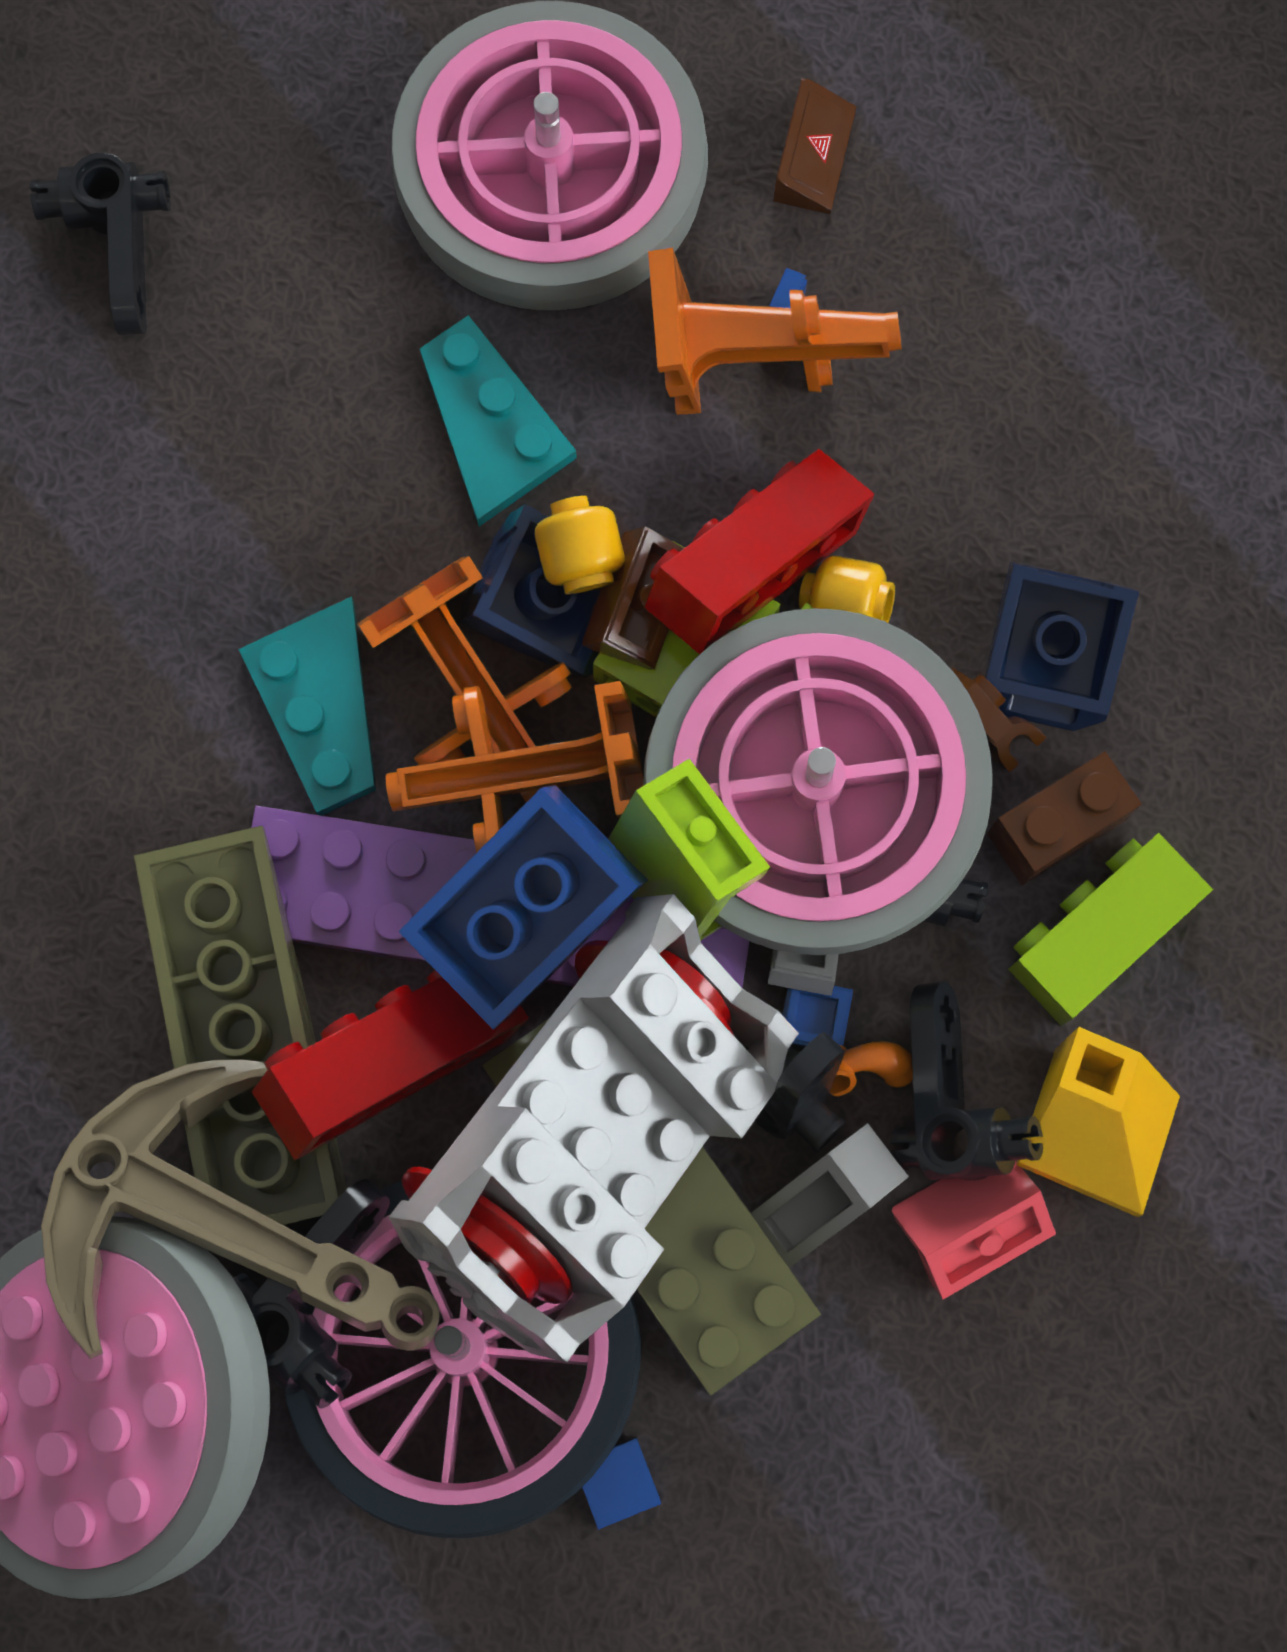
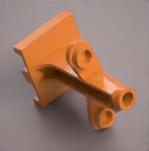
(703, 335)
(439, 633)
(489, 775)

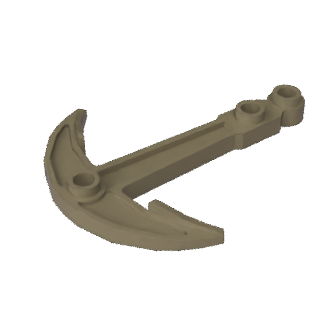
(187, 1207)

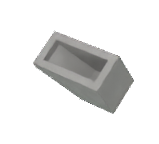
(829, 1195)

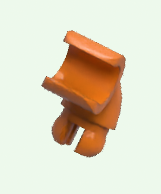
(882, 1057)

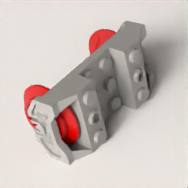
(595, 1132)

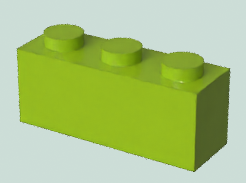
(1107, 927)

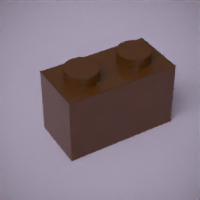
(1063, 818)

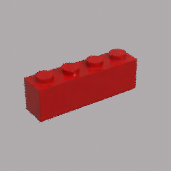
(757, 550)
(373, 1062)

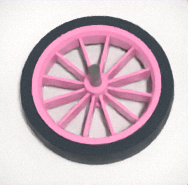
(464, 1356)

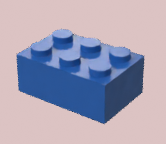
(523, 905)

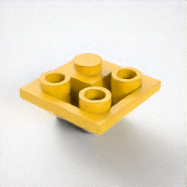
(1102, 1121)

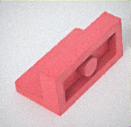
(973, 1226)

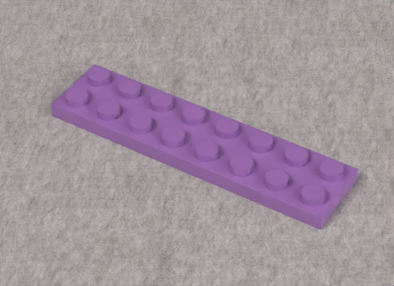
(363, 881)

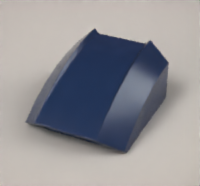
(521, 607)
(1059, 646)

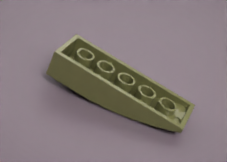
(234, 995)
(719, 1279)

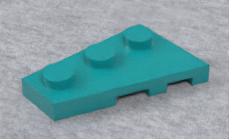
(492, 420)
(317, 702)

